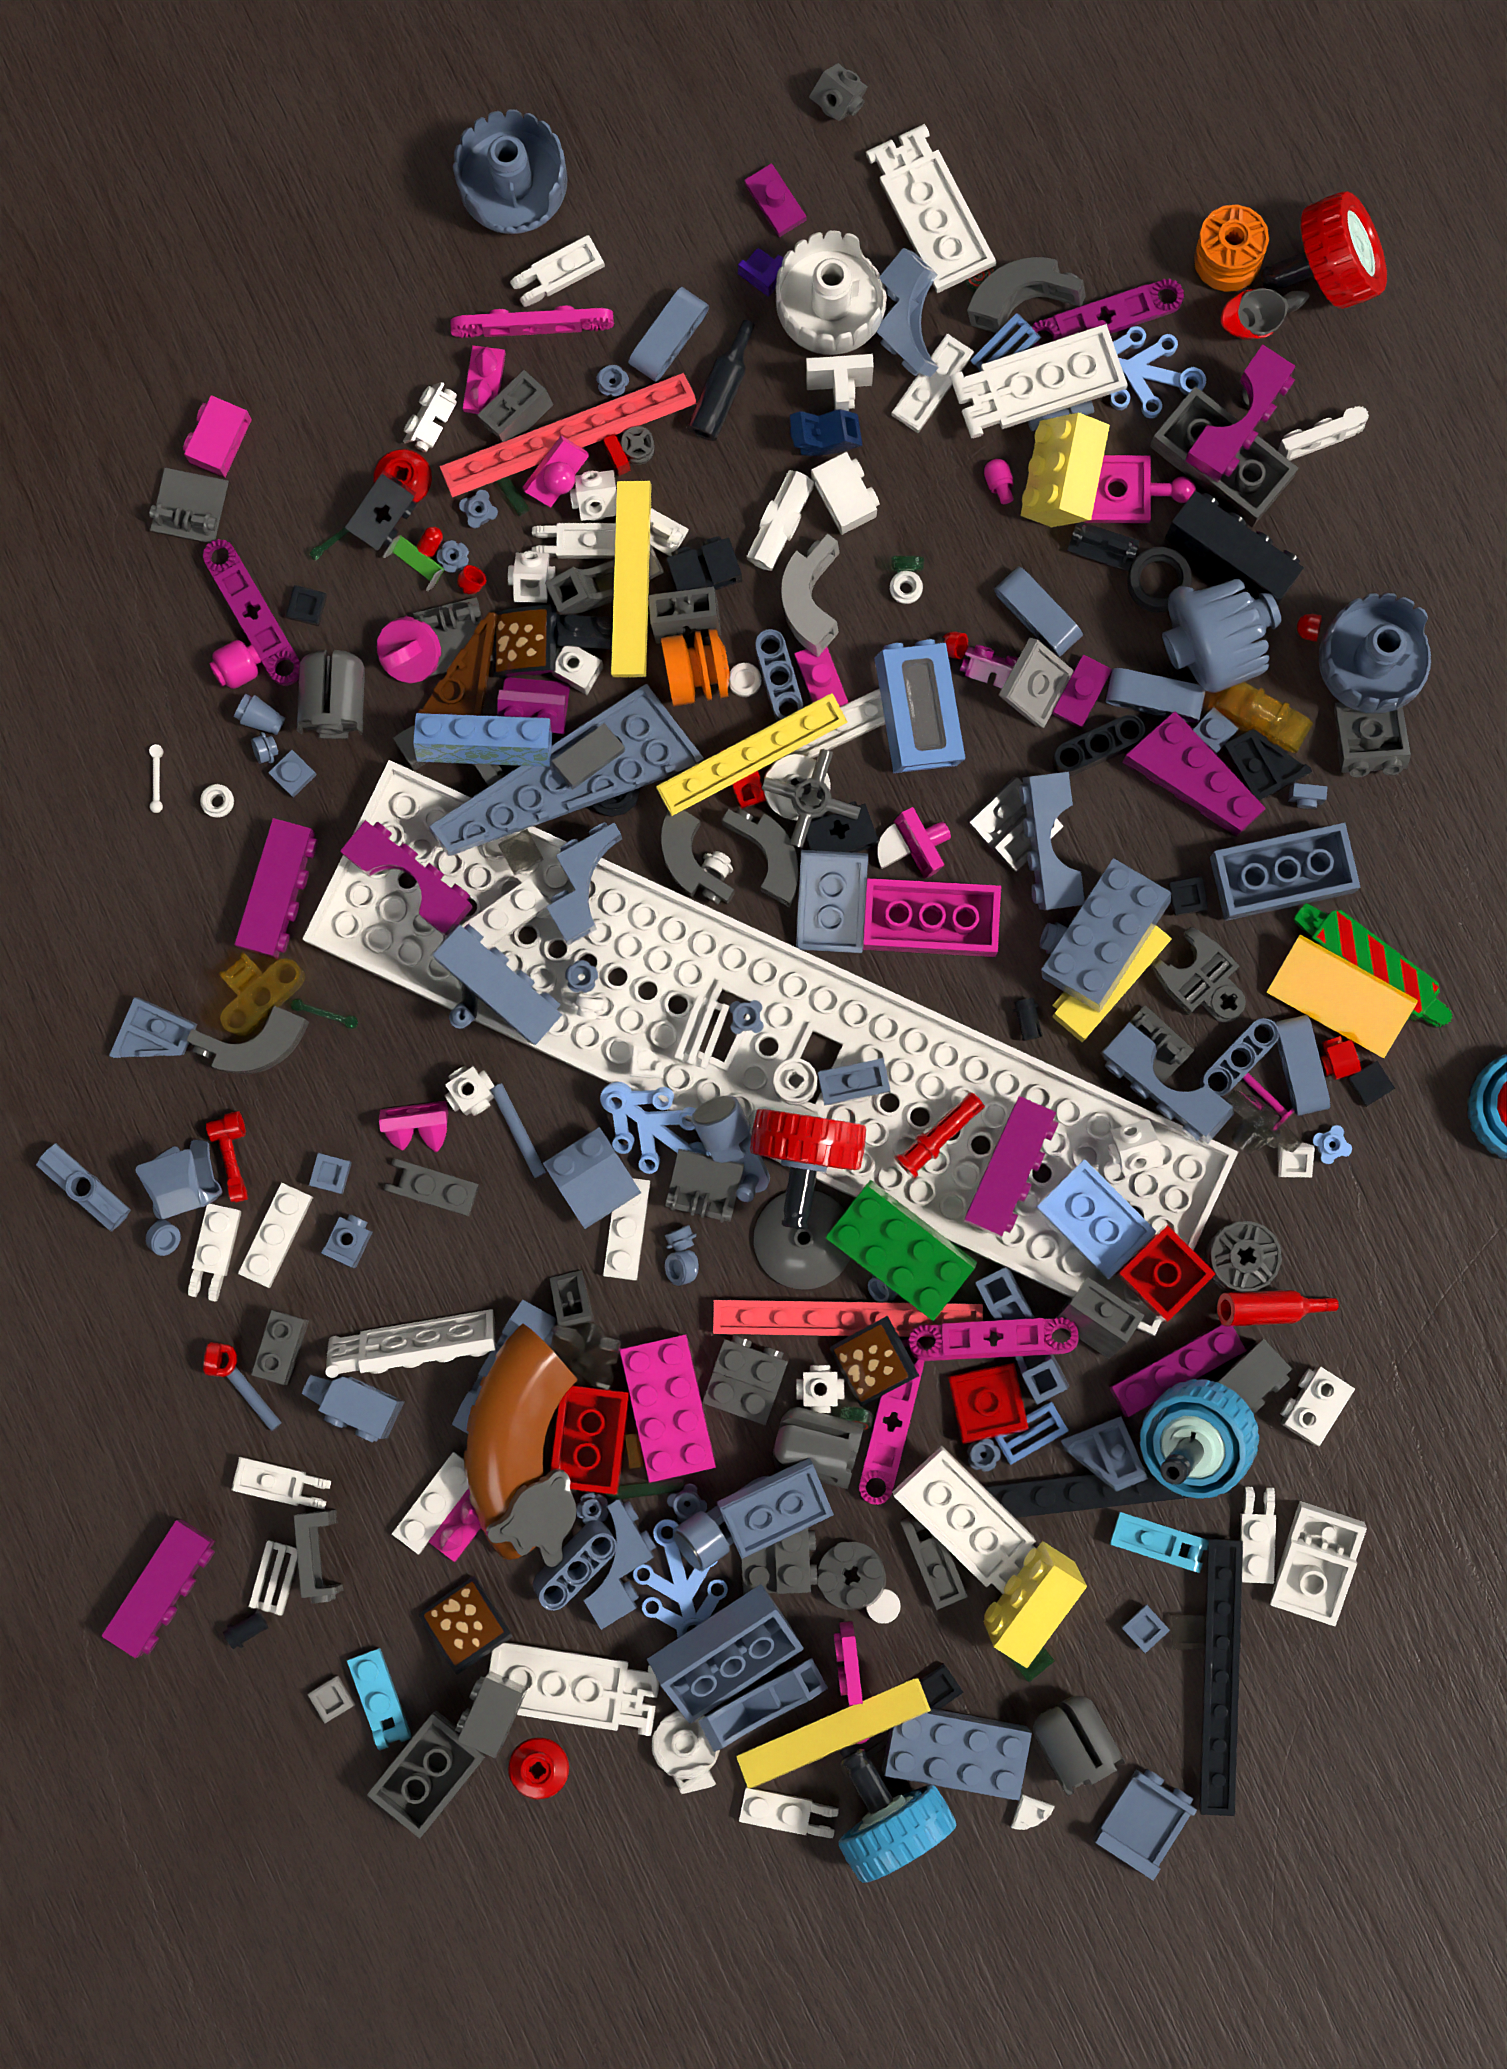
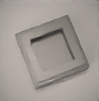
(331, 1699)

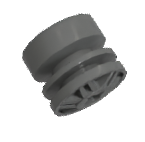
(1224, 1261)

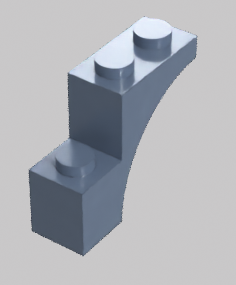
(907, 284)
(579, 861)
(633, 1549)
(762, 1704)

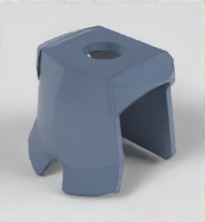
(180, 1180)

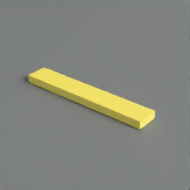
(631, 579)
(751, 754)
(833, 1733)

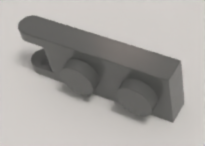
(434, 1188)

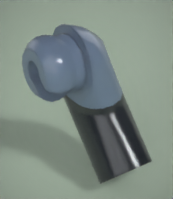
(466, 1010)

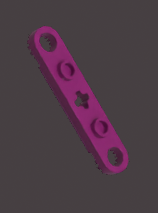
(1127, 307)
(239, 593)

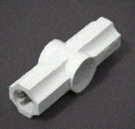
(780, 520)

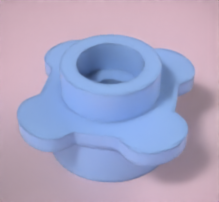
(1341, 1147)

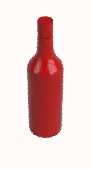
(1269, 1307)

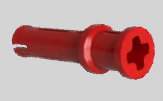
(928, 1144)

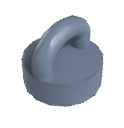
(162, 1237)
(681, 1267)

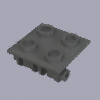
(189, 505)
(453, 626)
(1170, 1047)
(704, 1186)

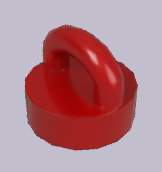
(214, 1357)

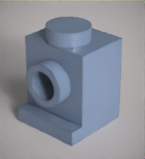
(351, 1253)

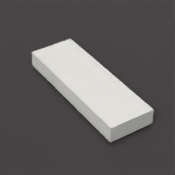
(926, 391)

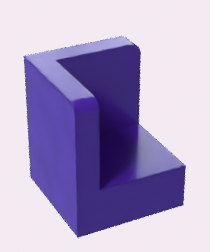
(761, 271)

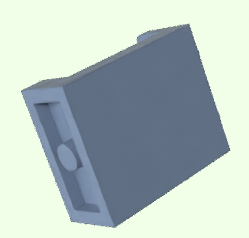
(1144, 1822)

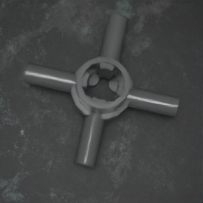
(806, 812)

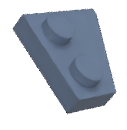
(151, 1032)
(1108, 1454)

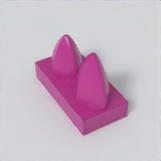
(483, 378)
(429, 1119)
(457, 1529)

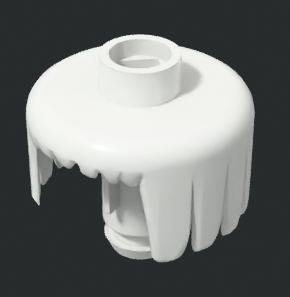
(829, 294)

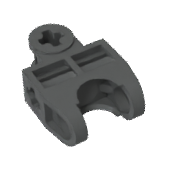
(1218, 985)

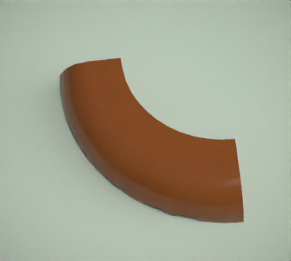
(511, 1425)

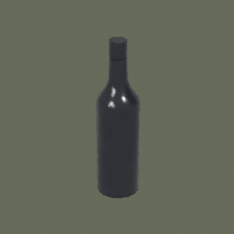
(721, 387)

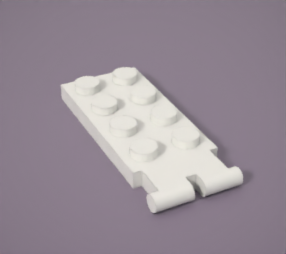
(931, 209)
(1040, 381)
(412, 1344)
(966, 1519)
(578, 1687)

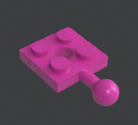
(1136, 503)
(849, 1673)

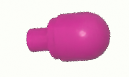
(999, 479)

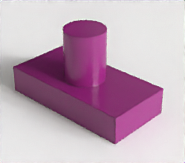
(775, 200)
(1082, 691)

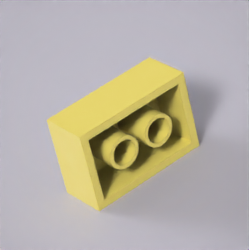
(1064, 470)
(1034, 1603)

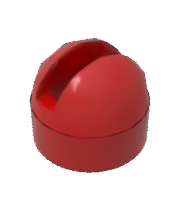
(471, 579)
(1309, 626)
(956, 644)

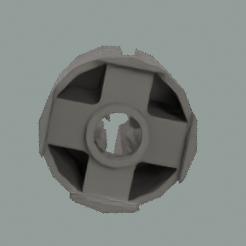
(331, 694)
(821, 1437)
(1076, 1743)

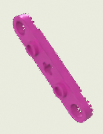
(560, 320)
(1019, 1337)
(887, 1446)

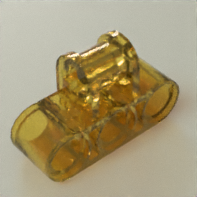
(1265, 714)
(246, 981)

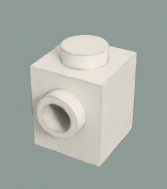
(577, 668)

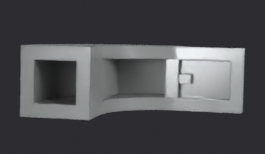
(806, 620)

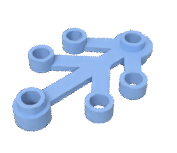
(1137, 370)
(648, 1123)
(682, 1589)

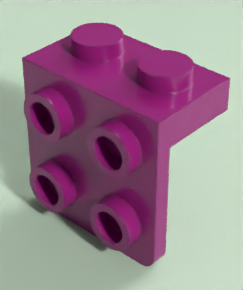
(535, 700)

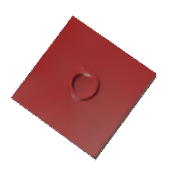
(988, 1403)

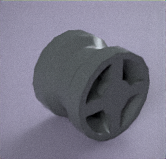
(635, 439)

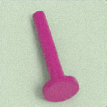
(1268, 1098)

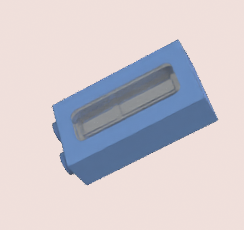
(919, 706)

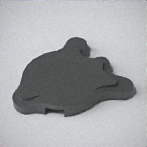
(538, 1517)

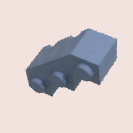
(531, 1316)

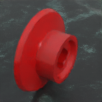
(419, 472)
(551, 1758)

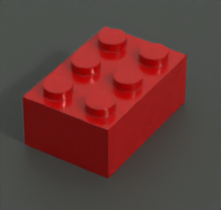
(591, 1438)

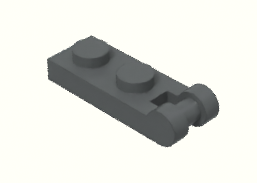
(935, 1566)

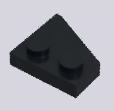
(1263, 765)

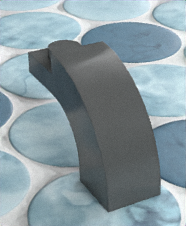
(775, 843)
(677, 852)

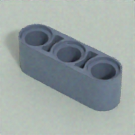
(668, 334)
(1038, 611)
(774, 663)
(1155, 694)
(1250, 1046)
(1302, 1065)
(571, 1581)

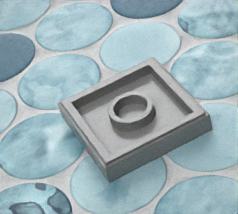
(1036, 682)

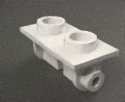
(434, 404)
(665, 533)

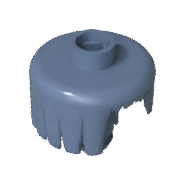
(510, 172)
(1217, 631)
(1376, 653)

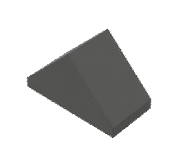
(571, 1299)

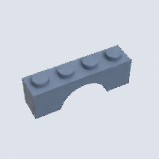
(1045, 800)
(1200, 1110)
(1008, 1303)

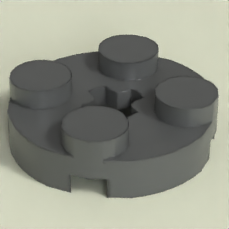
(870, 1569)

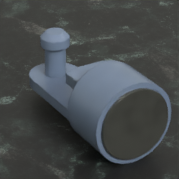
(728, 1138)
(701, 1538)

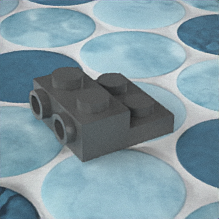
(1371, 741)
(745, 1380)
(782, 1566)

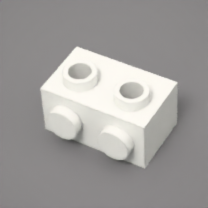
(845, 492)
(1316, 1405)

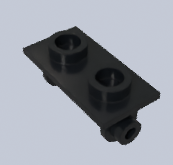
(1103, 546)

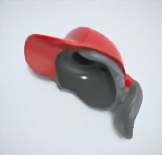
(1259, 312)

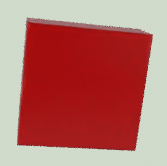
(616, 454)

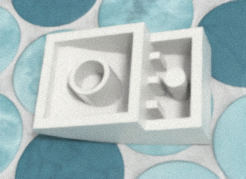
(1317, 1563)

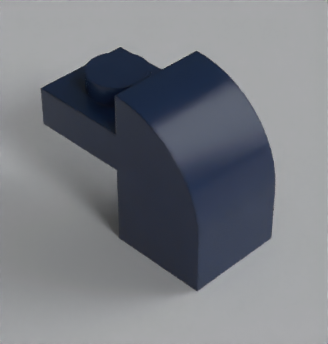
(825, 433)

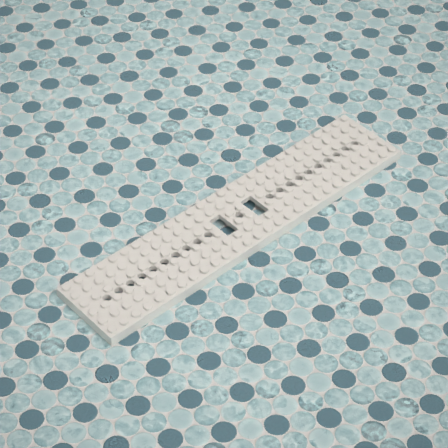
(701, 952)

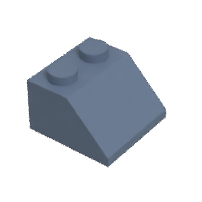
(592, 1178)

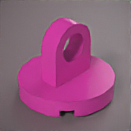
(408, 649)

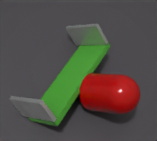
(417, 556)

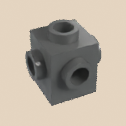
(839, 92)

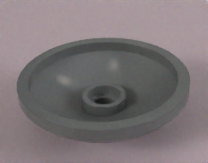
(788, 1260)

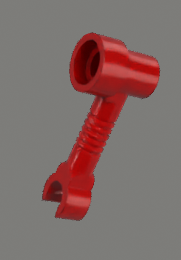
(225, 1131)

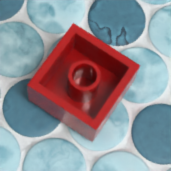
(1165, 1274)

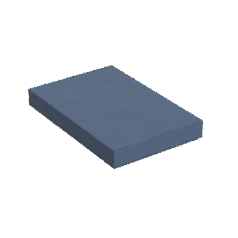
(831, 901)
(775, 1508)

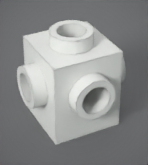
(595, 495)
(529, 576)
(478, 1100)
(1135, 1147)
(834, 1386)

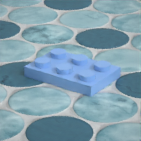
(1096, 1219)

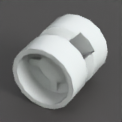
(795, 1081)

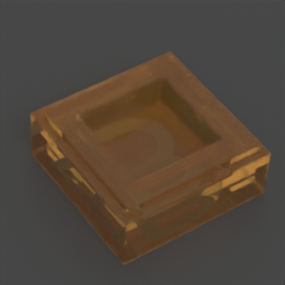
(634, 1450)

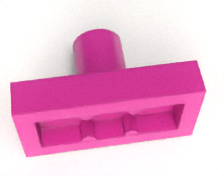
(820, 676)
(922, 841)

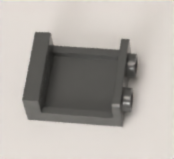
(1101, 1318)
(309, 1555)

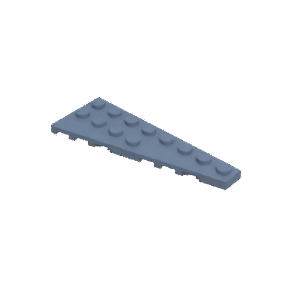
(537, 794)

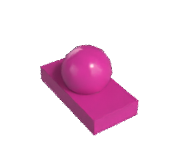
(556, 472)

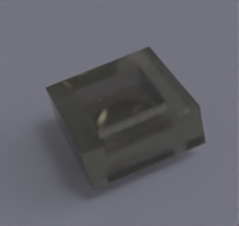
(520, 852)

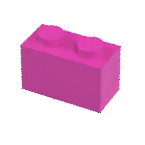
(216, 436)

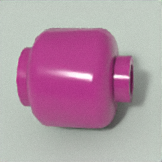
(235, 664)

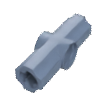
(67, 1174)

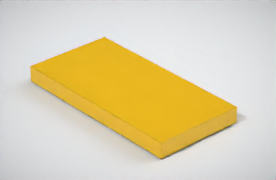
(1342, 996)

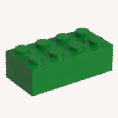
(901, 1250)

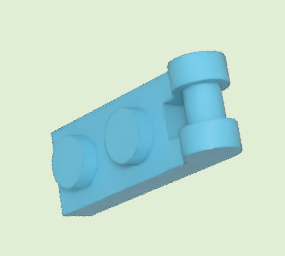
(1157, 1541)
(379, 1697)

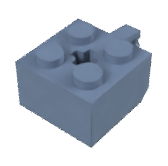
(355, 1404)

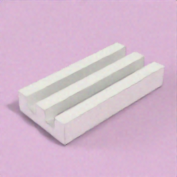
(712, 1004)
(266, 1605)

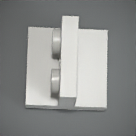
(842, 375)

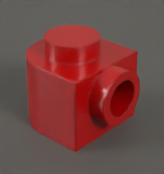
(1339, 1058)

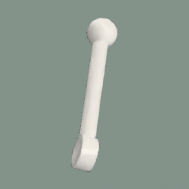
(156, 752)

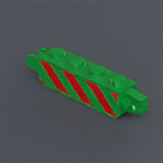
(1362, 948)

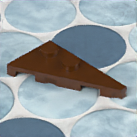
(466, 679)

